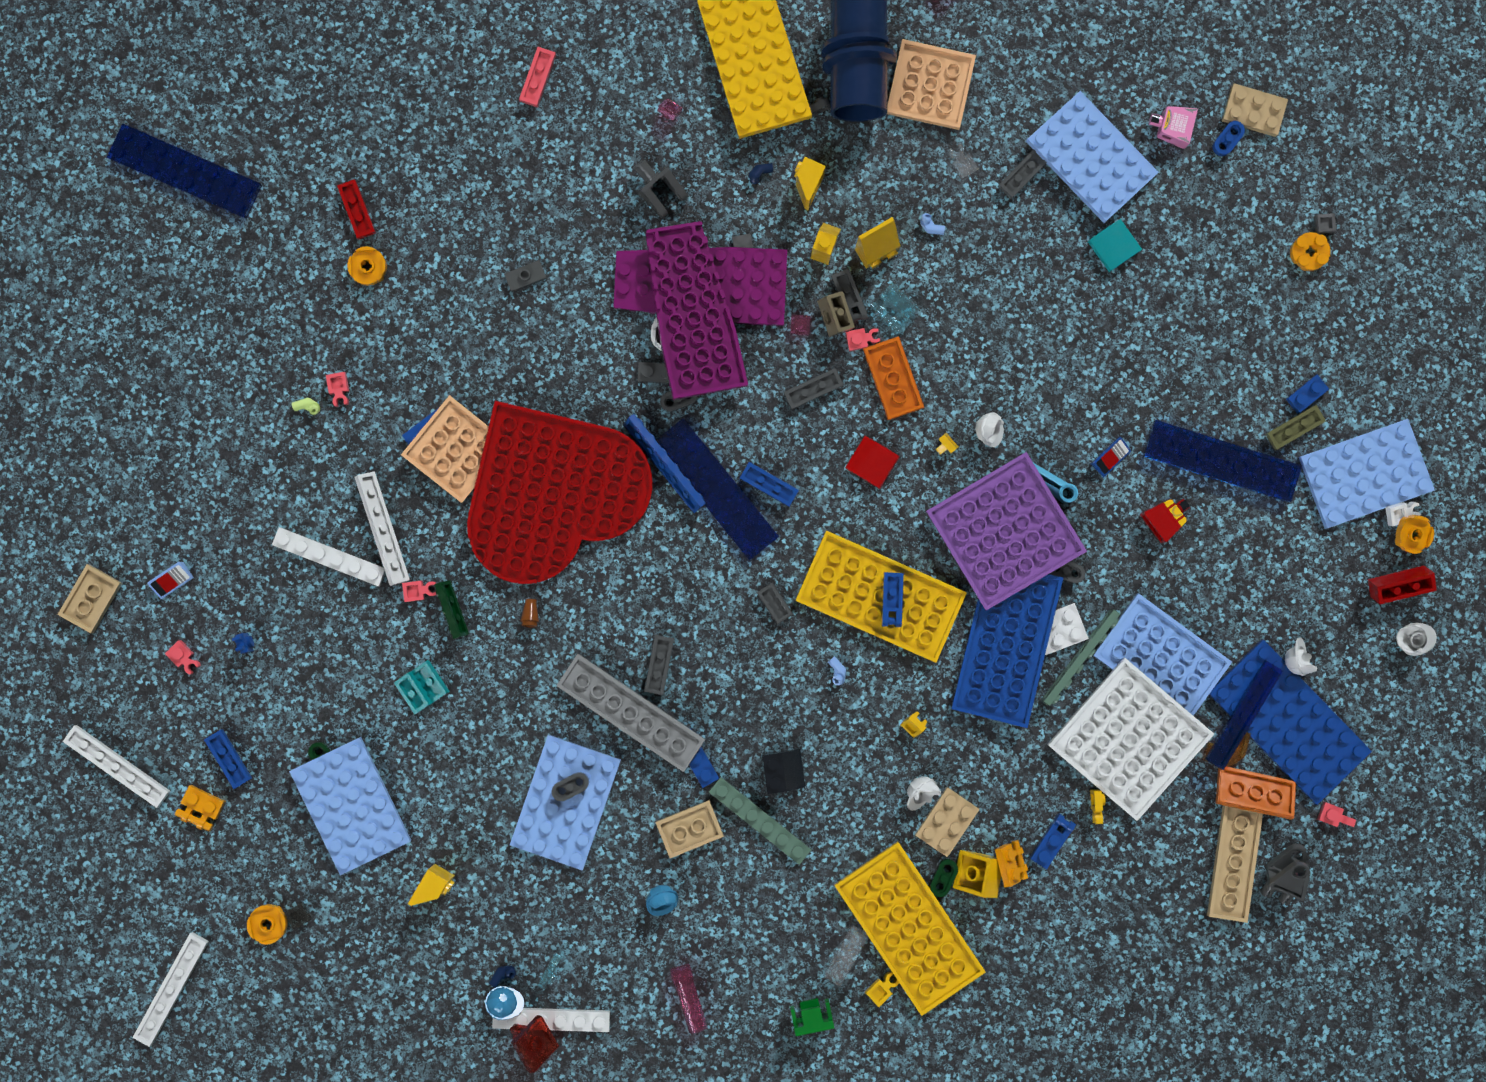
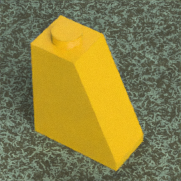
(825, 243)

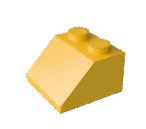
(808, 179)
(978, 874)
(433, 885)

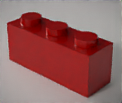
(1402, 584)

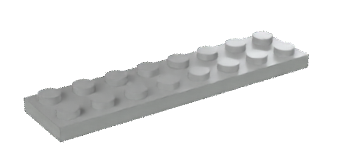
(631, 712)

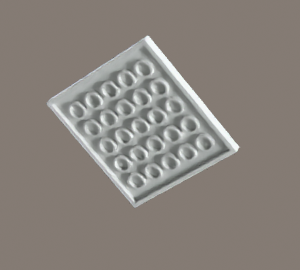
(1130, 739)

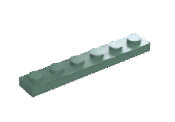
(1076, 664)
(760, 820)

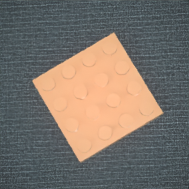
(930, 84)
(450, 448)

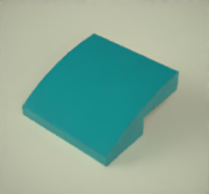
(1114, 245)
(421, 687)

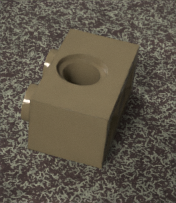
(836, 314)

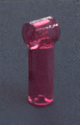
(687, 993)

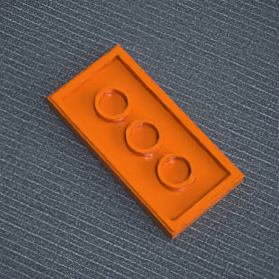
(893, 378)
(1256, 792)

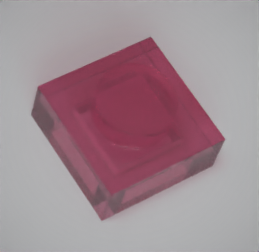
(669, 109)
(800, 325)

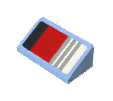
(170, 580)

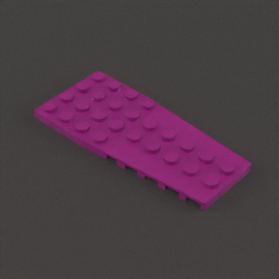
(749, 276)
(692, 313)

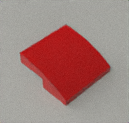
(872, 462)

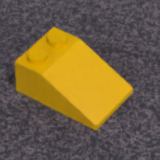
(878, 244)

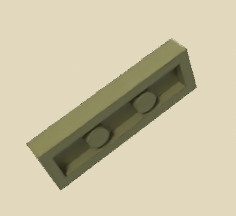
(1295, 427)

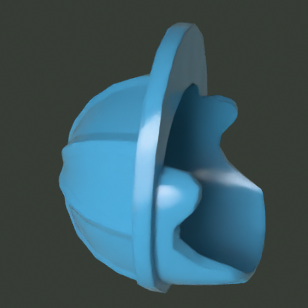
(661, 900)
(504, 1003)

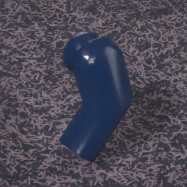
(758, 170)
(502, 973)

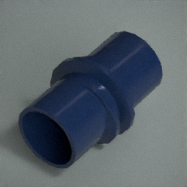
(858, 59)

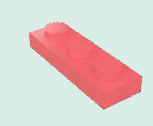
(537, 77)

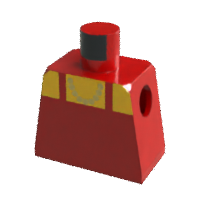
(1166, 518)

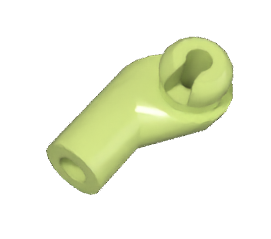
(308, 404)

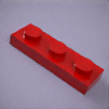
(356, 209)

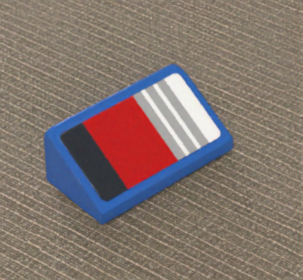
(1111, 456)

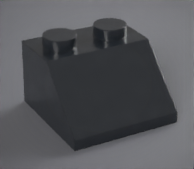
(783, 771)

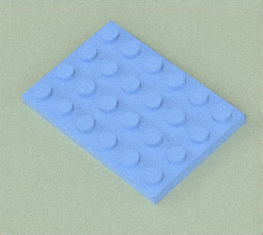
(1092, 156)
(1366, 473)
(1164, 653)
(350, 806)
(567, 827)

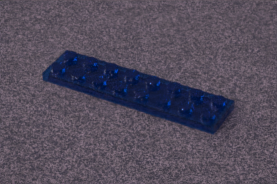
(184, 171)
(1222, 461)
(718, 489)

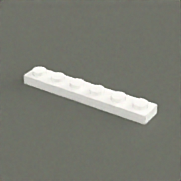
(382, 528)
(329, 556)
(116, 766)
(170, 989)
(561, 1019)

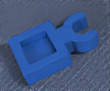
(243, 643)

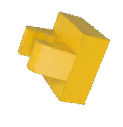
(947, 444)
(914, 725)

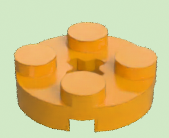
(1303, 259)
(374, 274)
(1404, 533)
(258, 917)

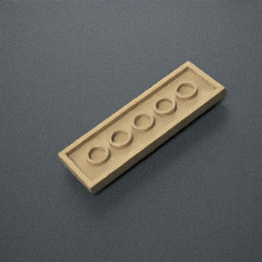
(1234, 864)

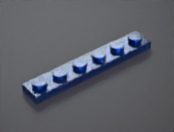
(1243, 715)

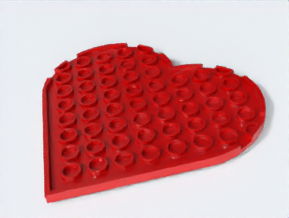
(548, 488)

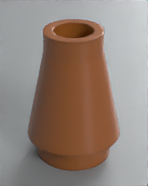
(530, 614)

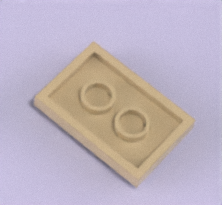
(1255, 109)
(90, 598)
(947, 821)
(689, 829)

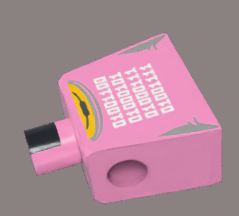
(1175, 125)

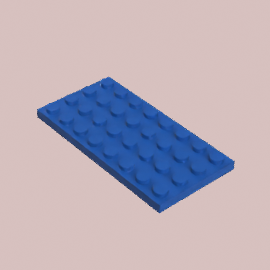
(1008, 654)
(1294, 726)

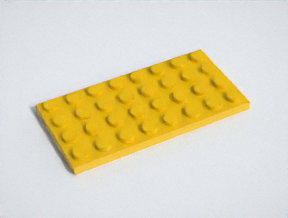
(755, 64)
(848, 586)
(909, 928)

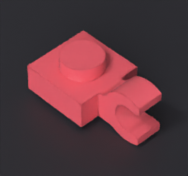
(1333, 815)

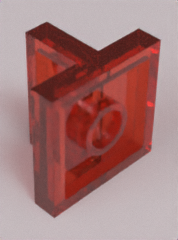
(533, 1043)

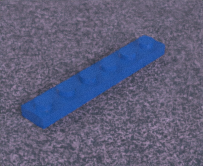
(664, 464)

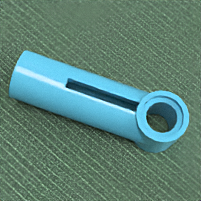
(1061, 484)

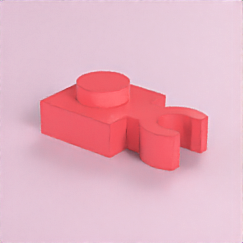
(858, 338)
(337, 385)
(415, 590)
(180, 655)

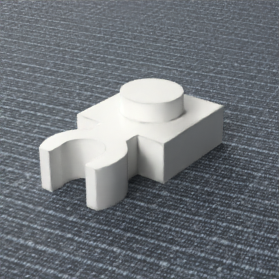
(1397, 511)

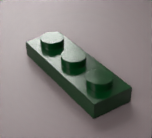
(451, 609)

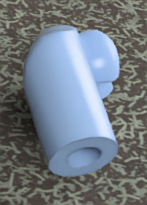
(929, 226)
(839, 671)

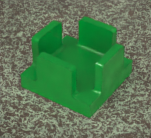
(812, 1018)

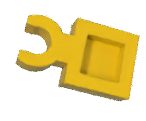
(1097, 803)
(879, 990)

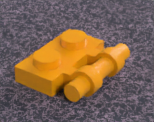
(202, 802)
(1011, 869)

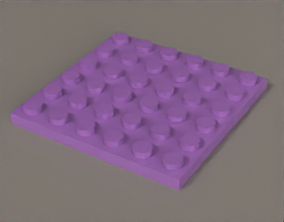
(1006, 531)

